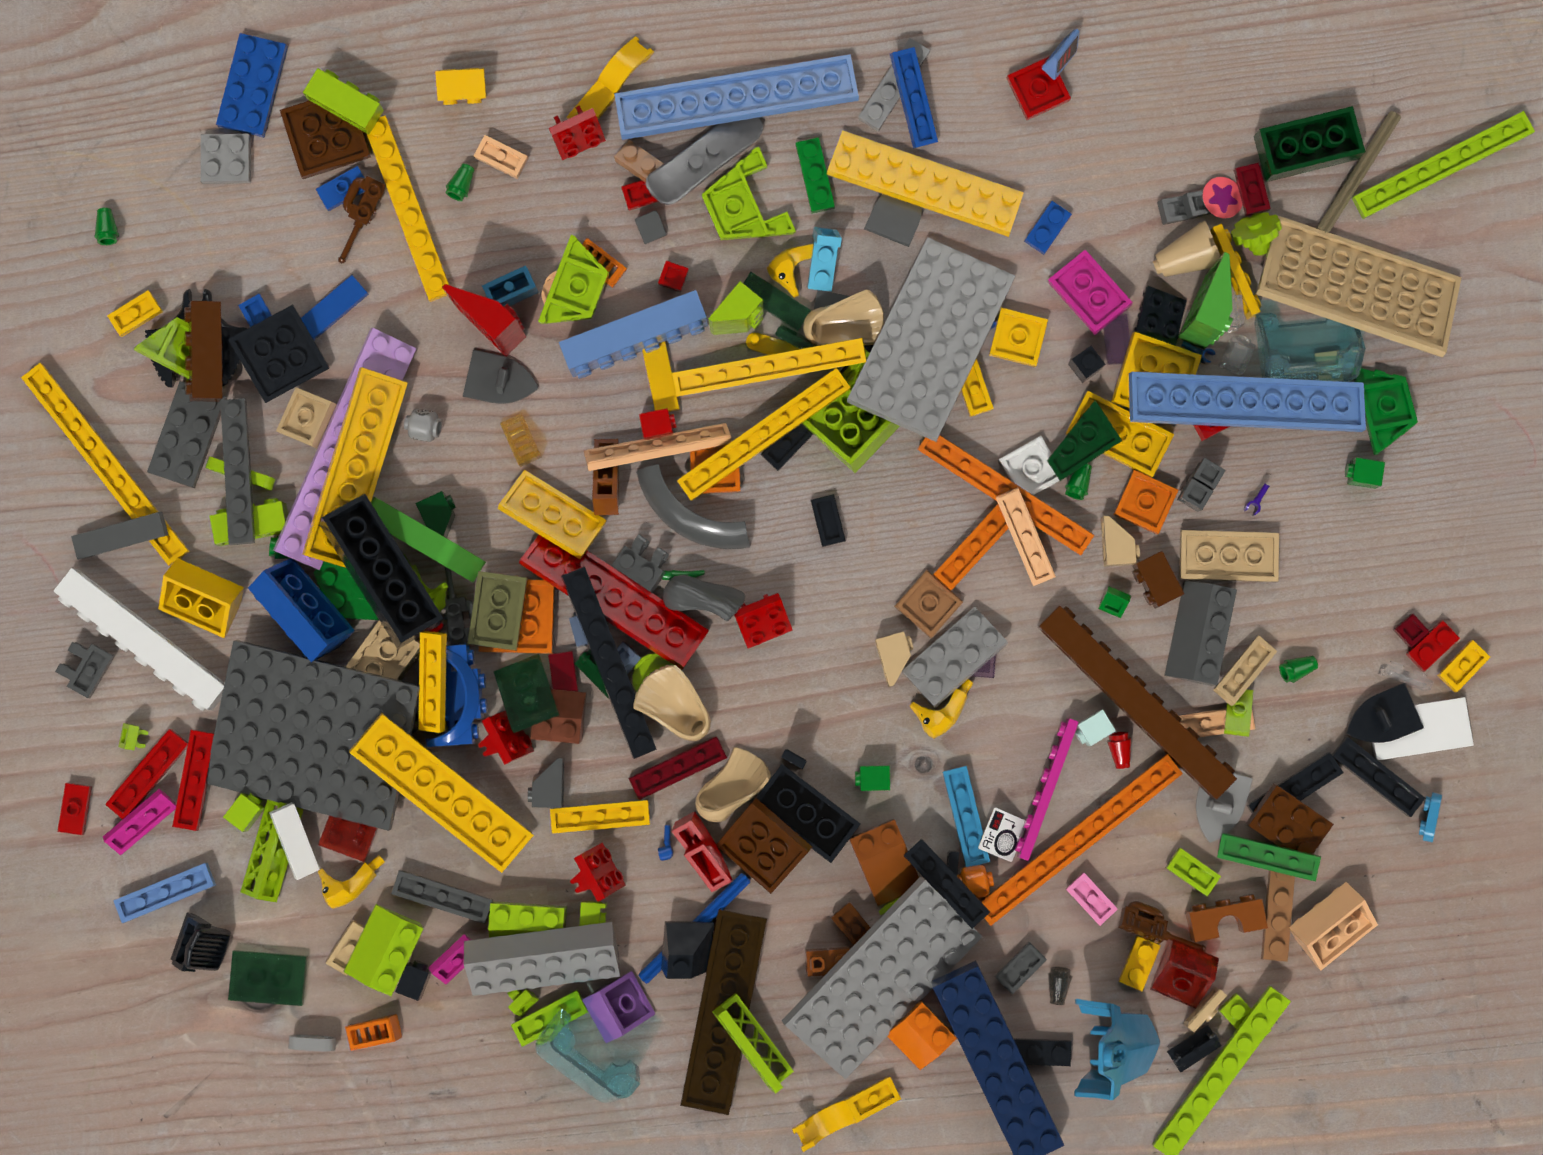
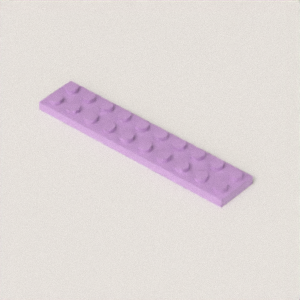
(379, 354)

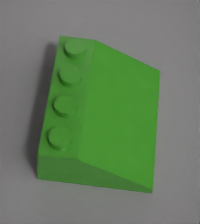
(1211, 307)

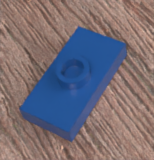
(334, 191)

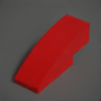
(702, 851)

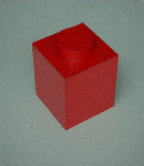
(657, 423)

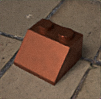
(570, 722)

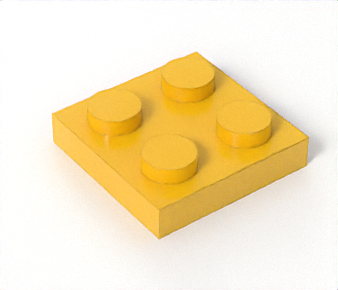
(1018, 337)

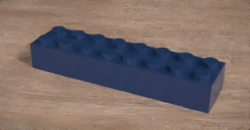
(997, 1061)

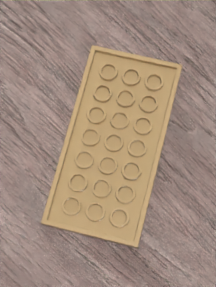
(1360, 287)

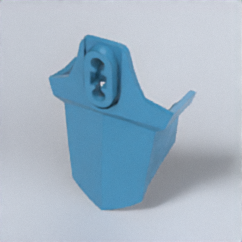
(1123, 1051)

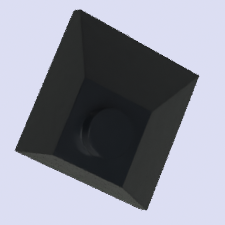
(686, 948)

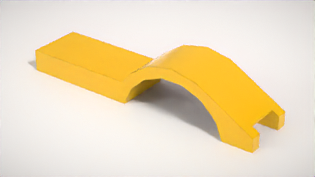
(613, 77)
(846, 1112)

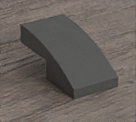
(1182, 207)

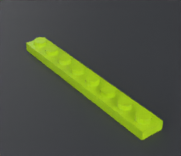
(1443, 165)
(1221, 1072)

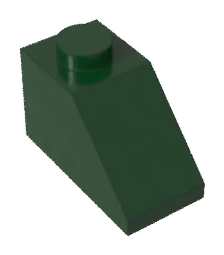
(438, 512)

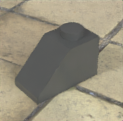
(548, 788)

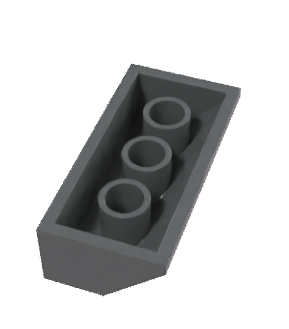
(1200, 633)

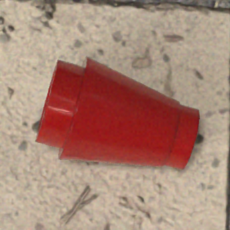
(1120, 749)

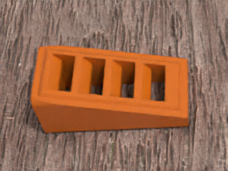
(588, 244)
(389, 1030)

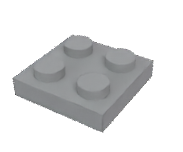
(225, 158)

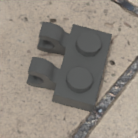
(638, 568)
(90, 670)

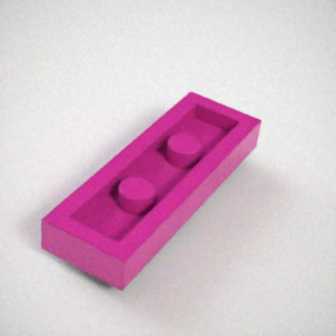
(139, 822)

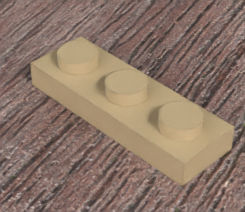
(1245, 670)

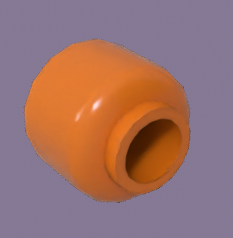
(977, 879)

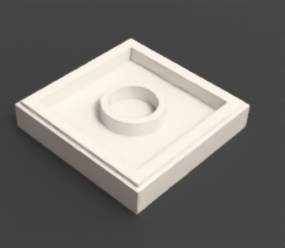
(1029, 466)

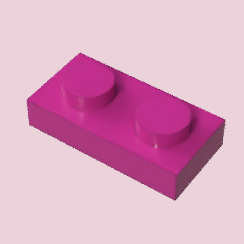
(450, 962)

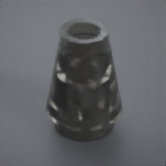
(1059, 983)

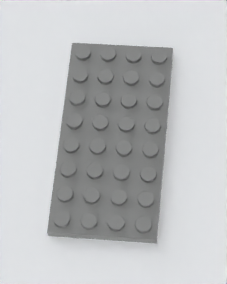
(931, 339)
(881, 978)

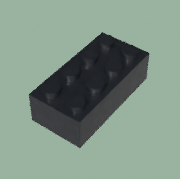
(808, 813)

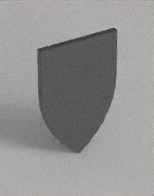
(894, 219)
(497, 379)

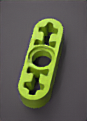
(257, 478)

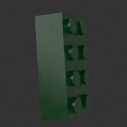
(1309, 144)

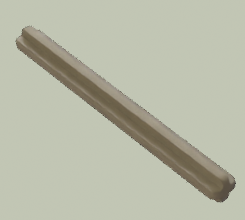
(1359, 172)

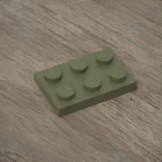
(497, 610)

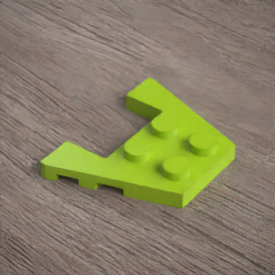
(735, 209)

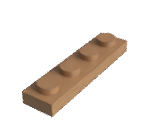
(1278, 916)

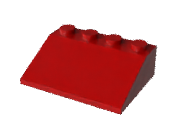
(493, 320)

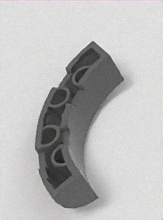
(685, 522)

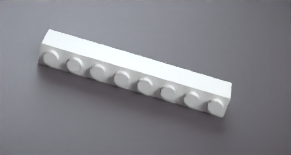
(141, 639)

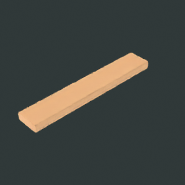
(657, 446)

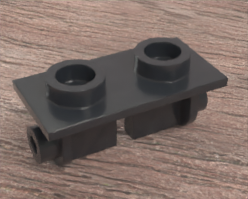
(1194, 1048)

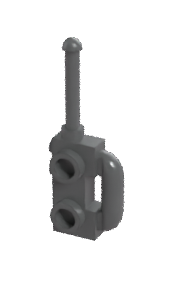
(454, 613)

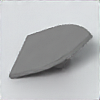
(1224, 813)

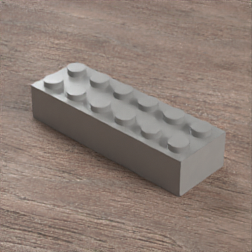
(541, 958)

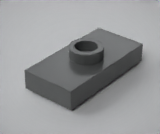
(1020, 968)

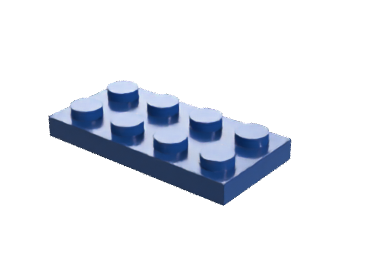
(251, 85)

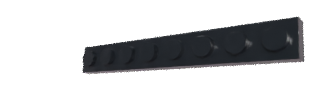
(608, 662)

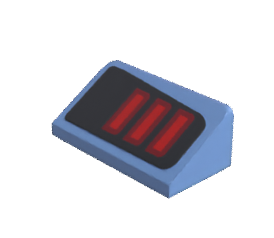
(1062, 55)

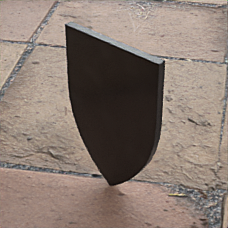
(1385, 717)

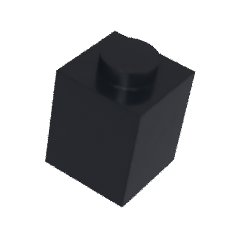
(1086, 364)
(414, 980)

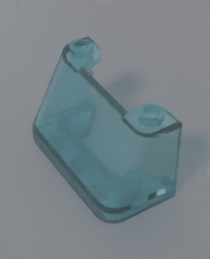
(1291, 348)
(556, 1048)

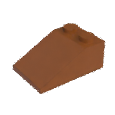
(883, 861)

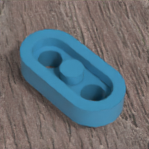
(1428, 827)

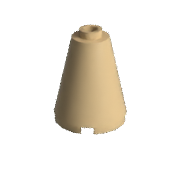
(1188, 253)

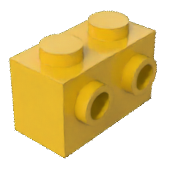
(460, 85)

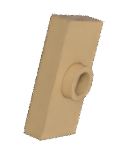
(1205, 1010)

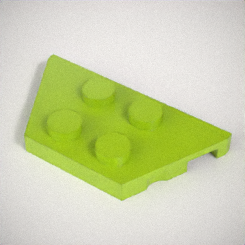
(575, 286)
(168, 346)

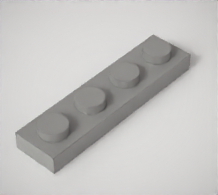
(887, 92)

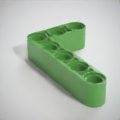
(428, 541)

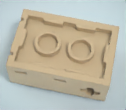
(381, 657)

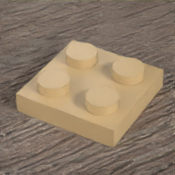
(306, 417)

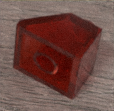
(1185, 973)

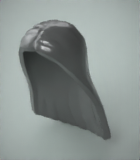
(693, 594)

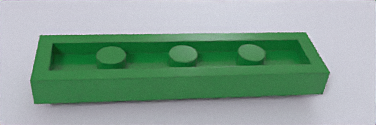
(1269, 857)

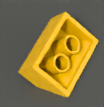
(200, 597)

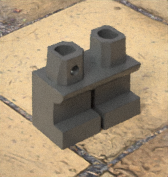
(1201, 485)

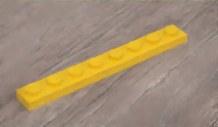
(408, 209)
(769, 367)
(764, 434)

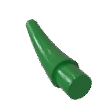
(670, 574)

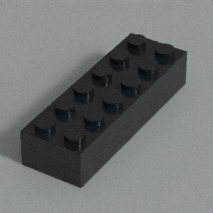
(381, 571)

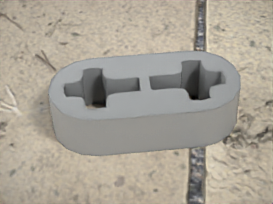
(312, 1042)

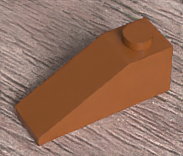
(606, 485)

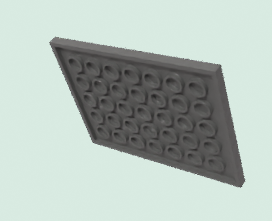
(291, 728)

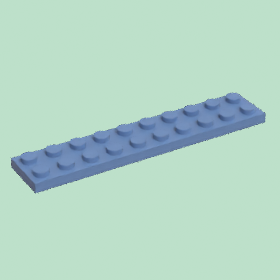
(736, 97)
(1246, 402)

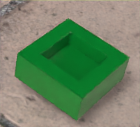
(1114, 602)

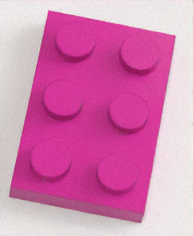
(1090, 292)

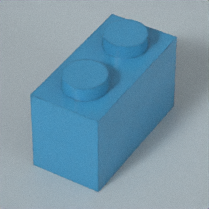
(511, 287)

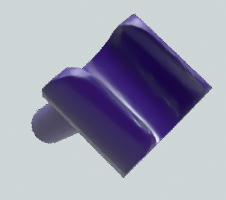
(1256, 502)

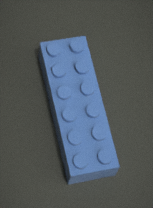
(634, 333)

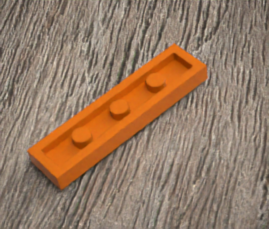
(972, 549)

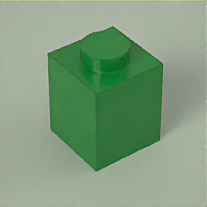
(1365, 473)
(873, 778)

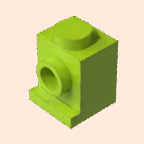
(592, 913)

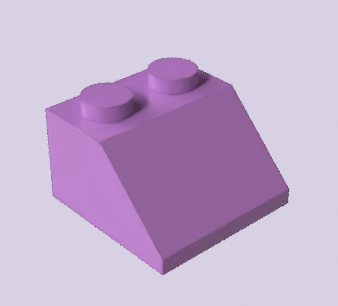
(618, 1007)

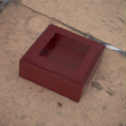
(1411, 630)

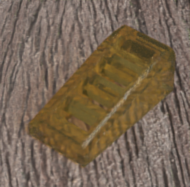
(529, 457)

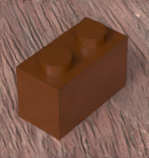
(1157, 580)

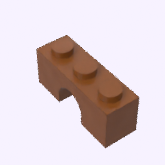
(1204, 920)

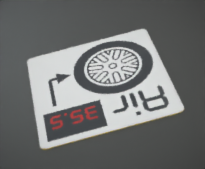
(1002, 834)

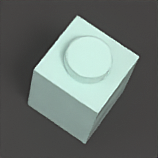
(1094, 728)

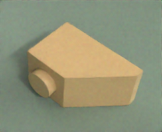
(1117, 544)
(894, 654)

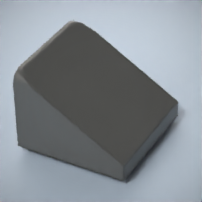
(650, 227)

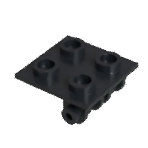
(1160, 315)

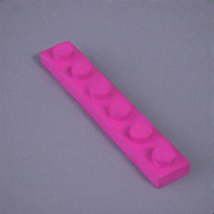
(1049, 778)

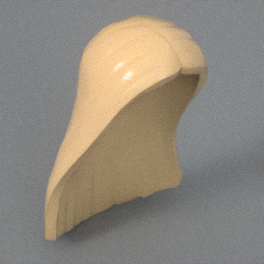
(846, 320)
(673, 703)
(733, 786)

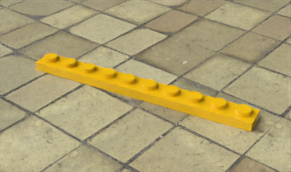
(99, 457)

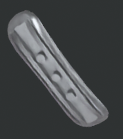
(702, 159)

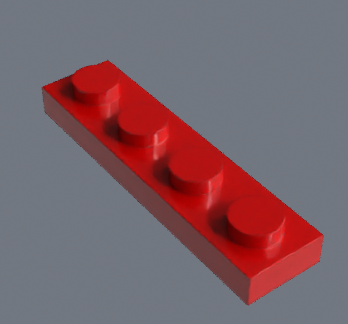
(147, 774)
(193, 781)

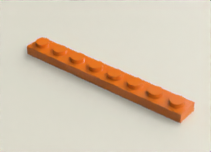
(994, 484)

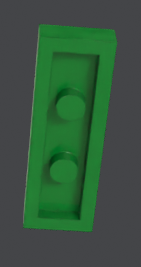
(815, 175)

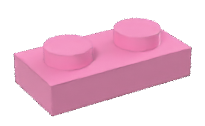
(1091, 899)

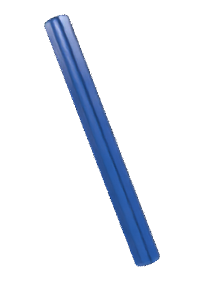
(706, 915)

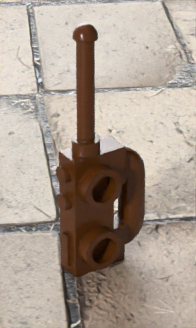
(362, 212)
(1149, 929)

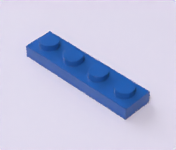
(913, 97)

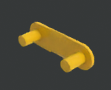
(767, 344)

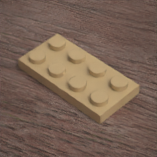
(1229, 556)

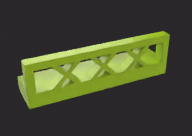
(272, 869)
(749, 1049)

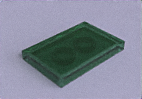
(526, 693)
(267, 978)

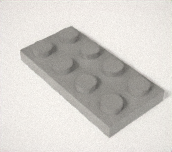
(955, 657)

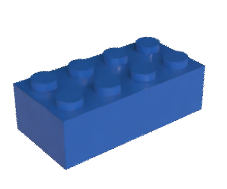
(301, 609)

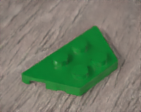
(1387, 407)
(343, 592)

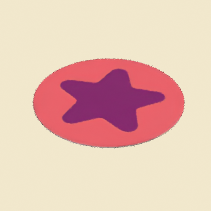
(1222, 197)

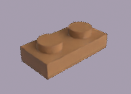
(637, 160)

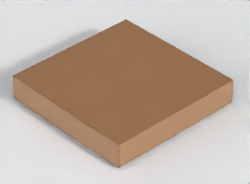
(928, 604)

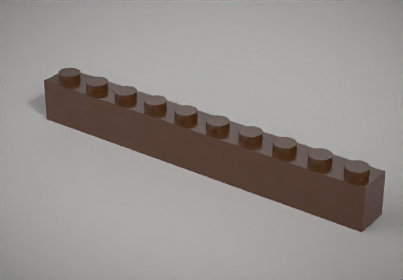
(1137, 703)

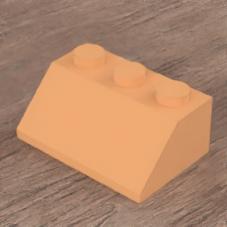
(1333, 925)

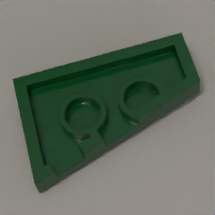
(1084, 442)

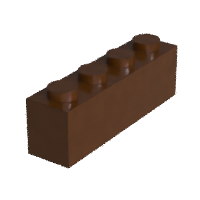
(204, 351)

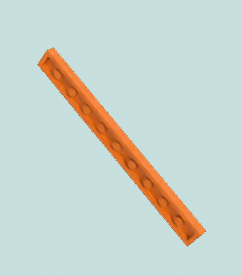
(1080, 838)

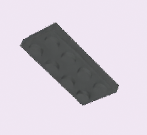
(185, 438)

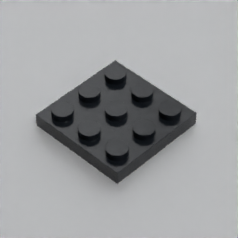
(279, 353)

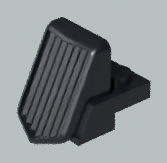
(200, 945)

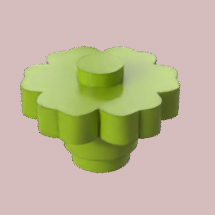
(1256, 232)

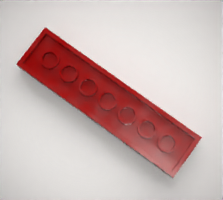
(622, 602)

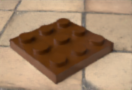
(322, 139)
(763, 846)

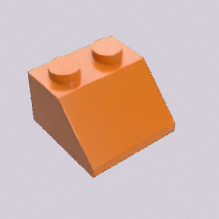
(921, 1035)

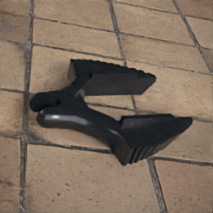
(229, 356)

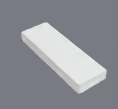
(294, 841)

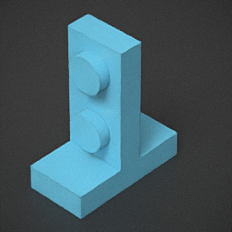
(823, 258)

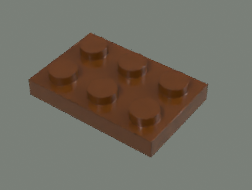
(1289, 821)

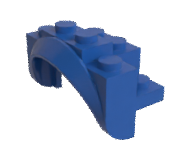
(463, 698)

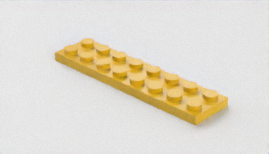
(925, 183)
(357, 453)
(441, 792)

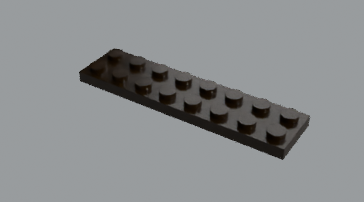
(729, 971)

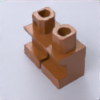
(821, 960)

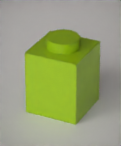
(244, 811)

